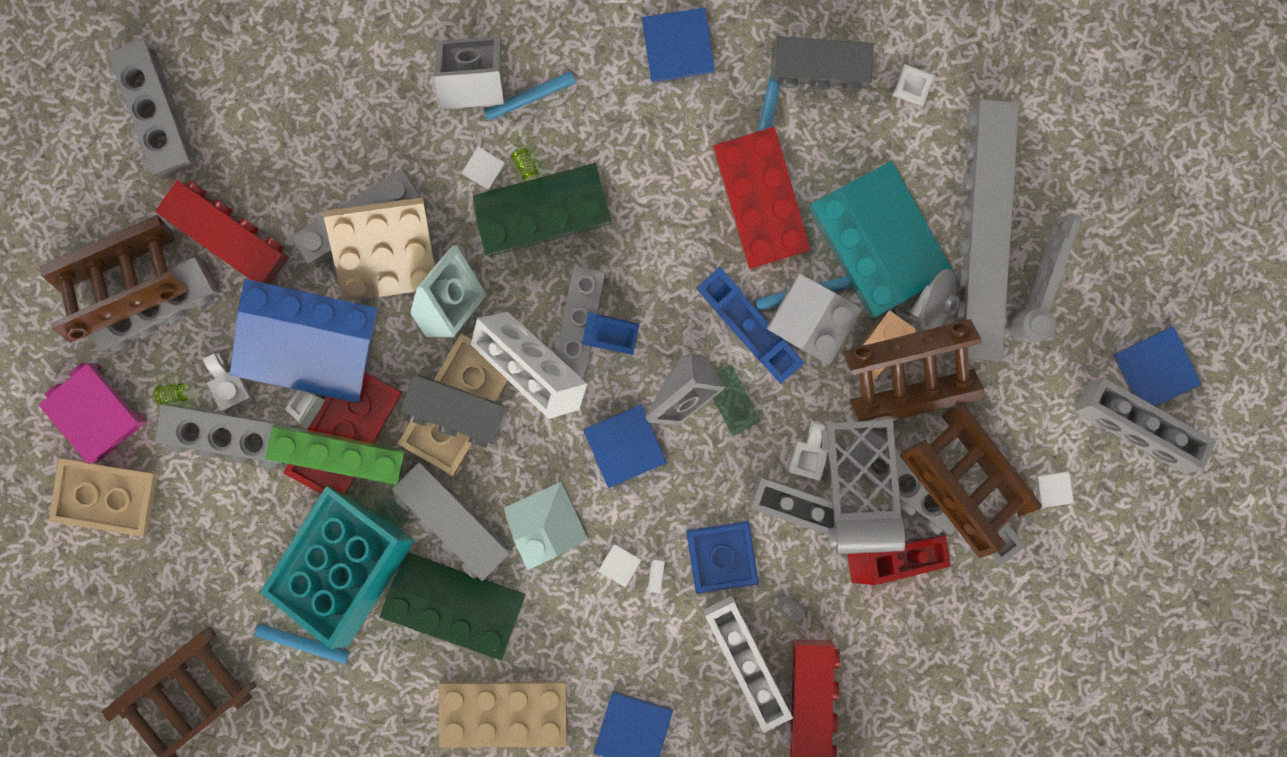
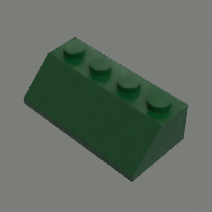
(541, 210)
(453, 606)

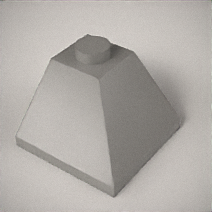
(685, 390)

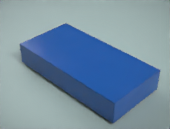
(610, 333)

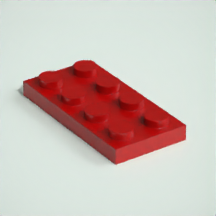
(761, 197)
(349, 420)

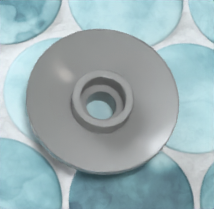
(939, 300)

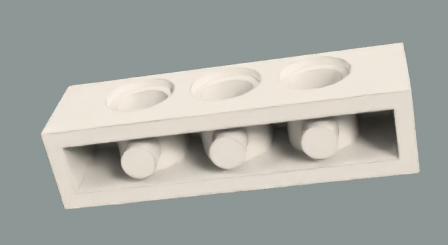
(528, 364)
(747, 664)

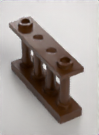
(102, 256)
(923, 396)
(951, 496)
(176, 668)

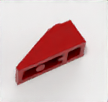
(917, 558)

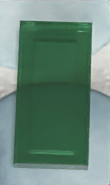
(735, 403)

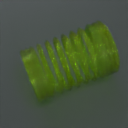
(524, 176)
(178, 392)

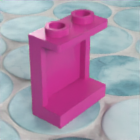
(90, 413)

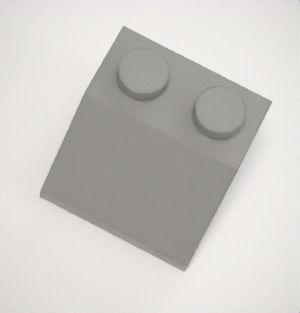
(469, 73)
(814, 318)

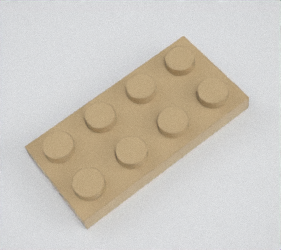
(466, 371)
(503, 714)

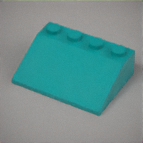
(879, 239)
(337, 568)

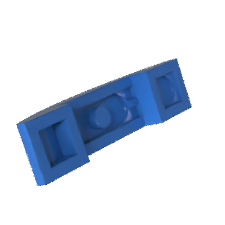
(749, 325)

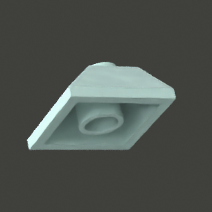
(447, 296)
(544, 525)

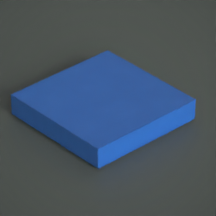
(678, 44)
(1157, 367)
(624, 446)
(722, 557)
(632, 728)

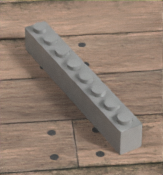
(988, 223)

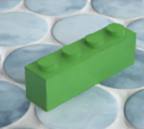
(334, 454)

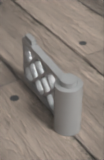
(1036, 320)
(868, 530)

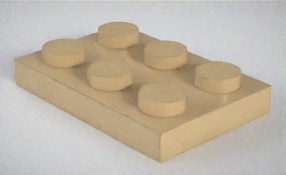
(103, 497)

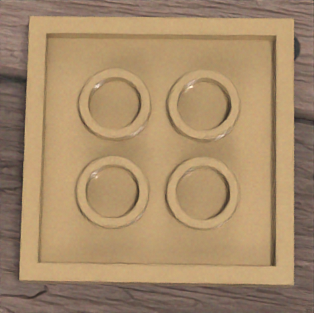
(380, 248)

